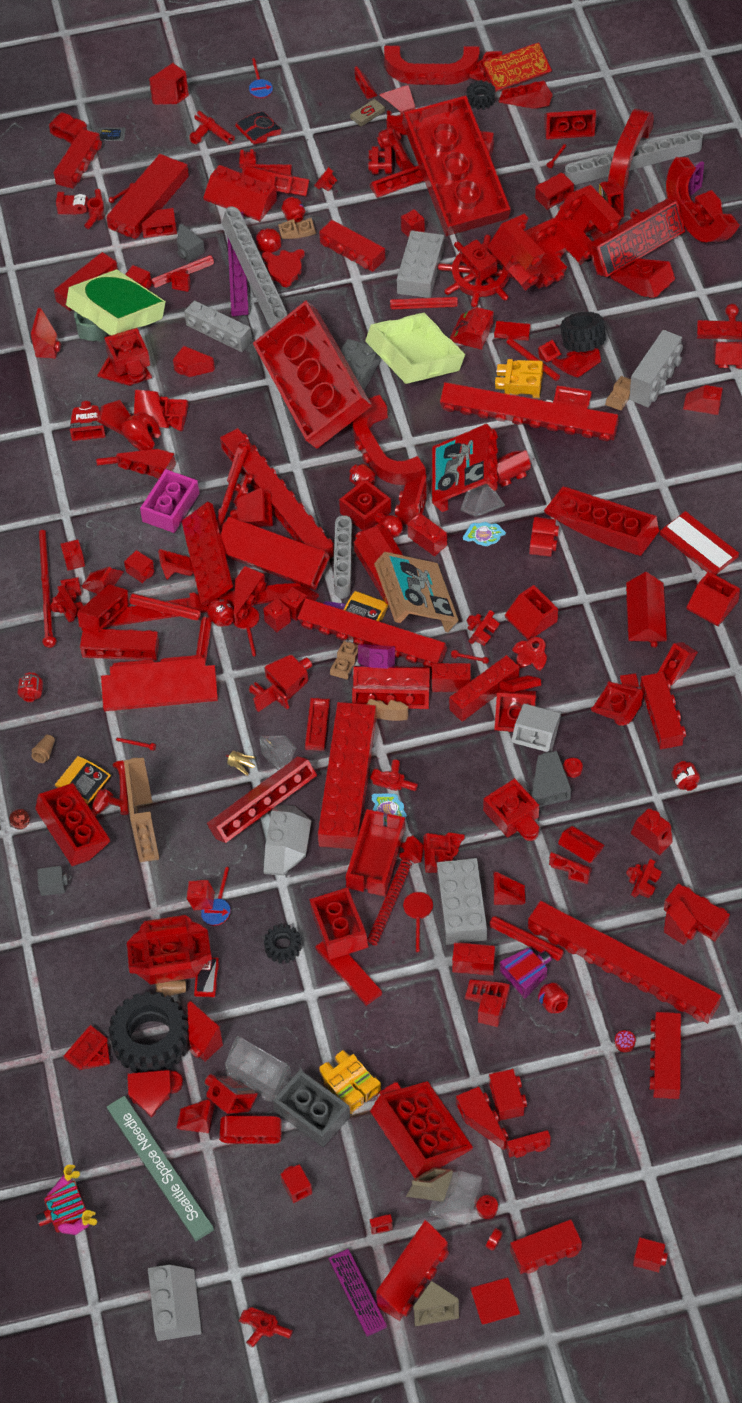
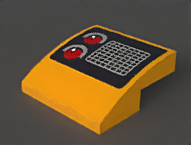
(366, 606)
(85, 776)

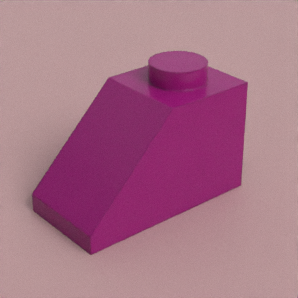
(695, 181)
(376, 656)

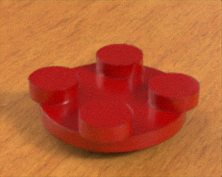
(241, 489)

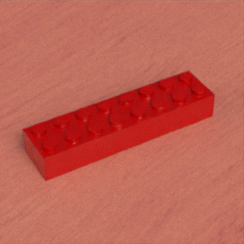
(347, 775)

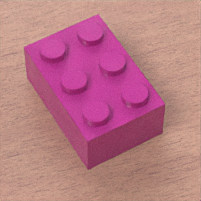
(169, 501)

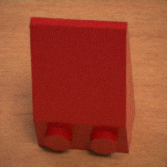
(645, 276)

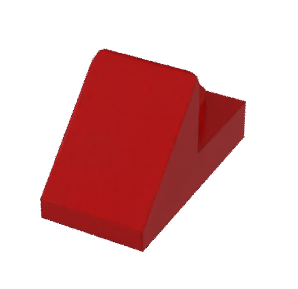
(174, 562)

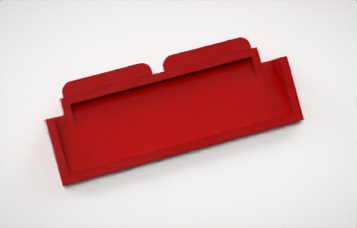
(159, 683)

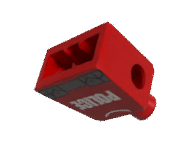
(85, 424)

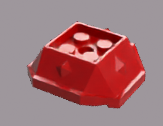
(168, 950)

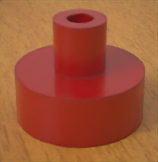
(487, 1207)

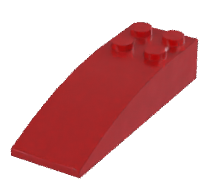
(604, 520)

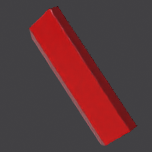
(396, 683)

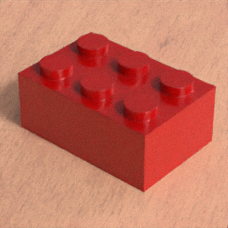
(338, 923)

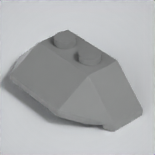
(286, 839)

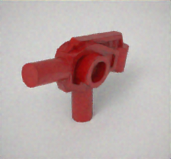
(392, 780)
(264, 1325)

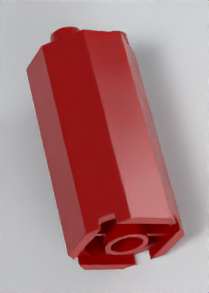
(370, 546)

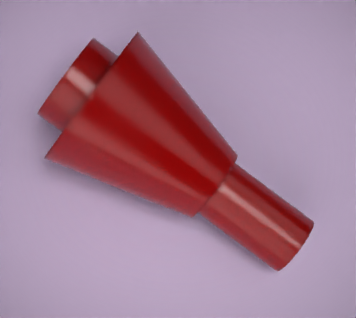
(98, 804)

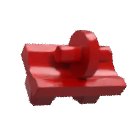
(64, 603)
(475, 623)
(641, 877)

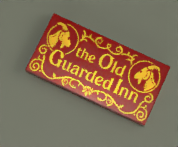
(516, 67)

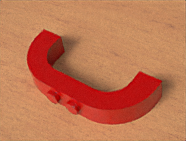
(430, 73)
(638, 125)
(694, 221)
(385, 468)

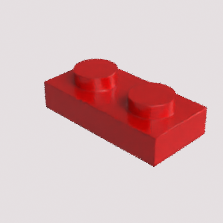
(535, 1142)

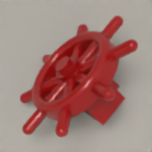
(481, 266)

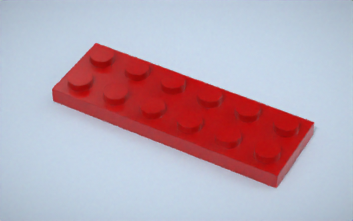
(207, 554)

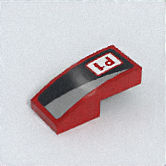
(207, 979)

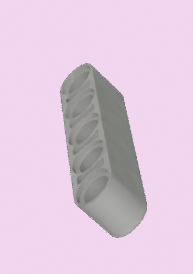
(343, 557)

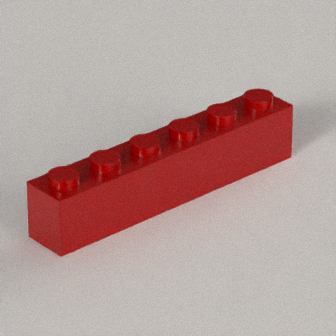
(261, 799)

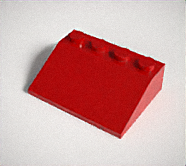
(420, 1128)

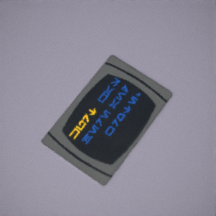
(113, 134)

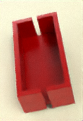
(375, 853)

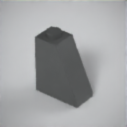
(550, 780)

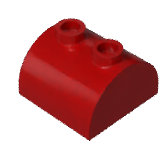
(512, 465)

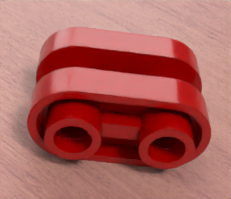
(375, 154)

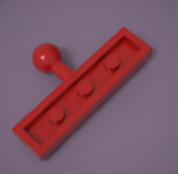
(721, 329)

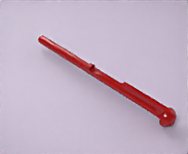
(243, 448)
(49, 641)

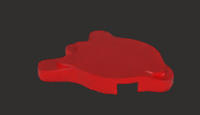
(284, 266)

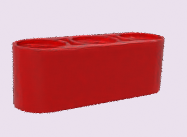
(250, 1129)

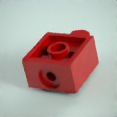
(128, 353)
(513, 810)

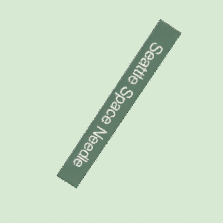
(160, 1168)

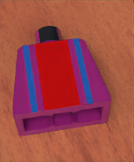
(525, 970)

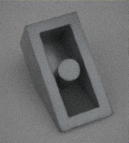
(189, 244)

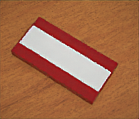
(699, 543)

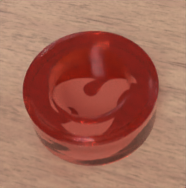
(19, 819)

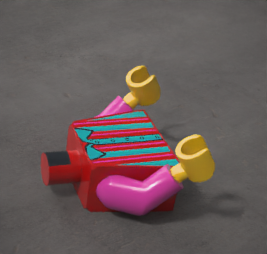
(65, 1206)

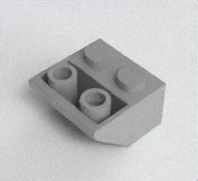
(536, 728)

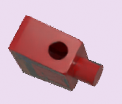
(230, 1094)

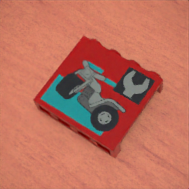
(464, 464)

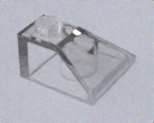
(459, 1200)

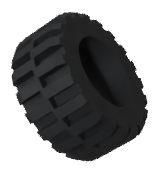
(142, 1010)

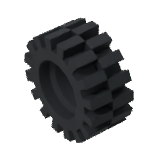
(481, 88)
(282, 933)

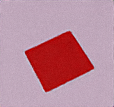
(495, 1301)

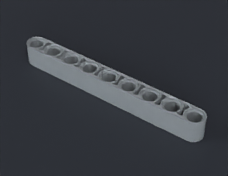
(644, 155)
(253, 266)

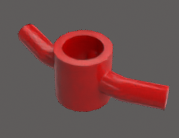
(95, 209)

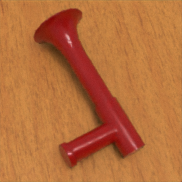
(123, 802)

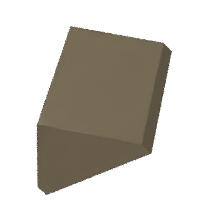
(435, 1306)

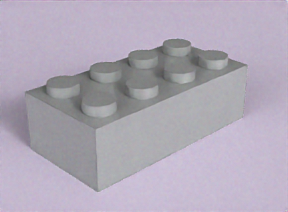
(420, 264)
(656, 368)
(461, 901)

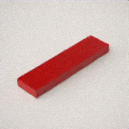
(352, 975)

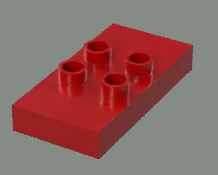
(456, 165)
(312, 374)

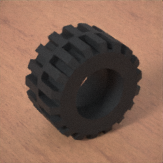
(583, 331)

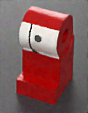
(71, 204)

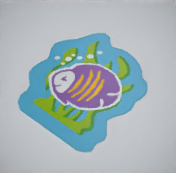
(484, 533)
(388, 805)

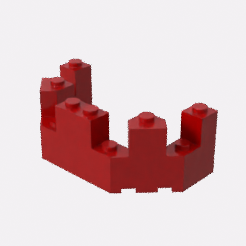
(535, 254)

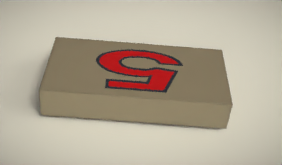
(367, 112)

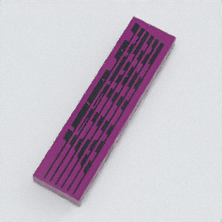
(357, 1292)

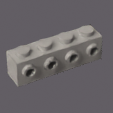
(218, 326)

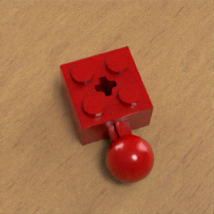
(369, 506)

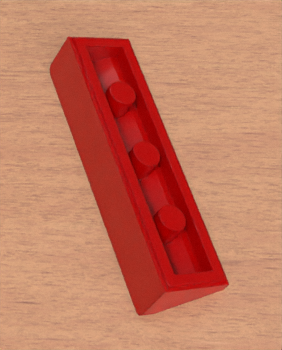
(396, 181)

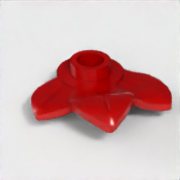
(528, 655)

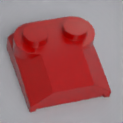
(619, 703)

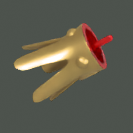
(237, 759)

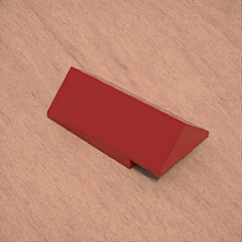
(645, 609)

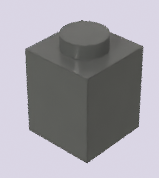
(51, 880)

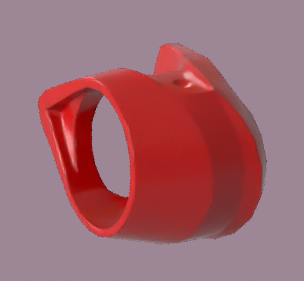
(136, 431)

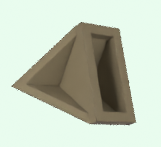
(431, 1185)

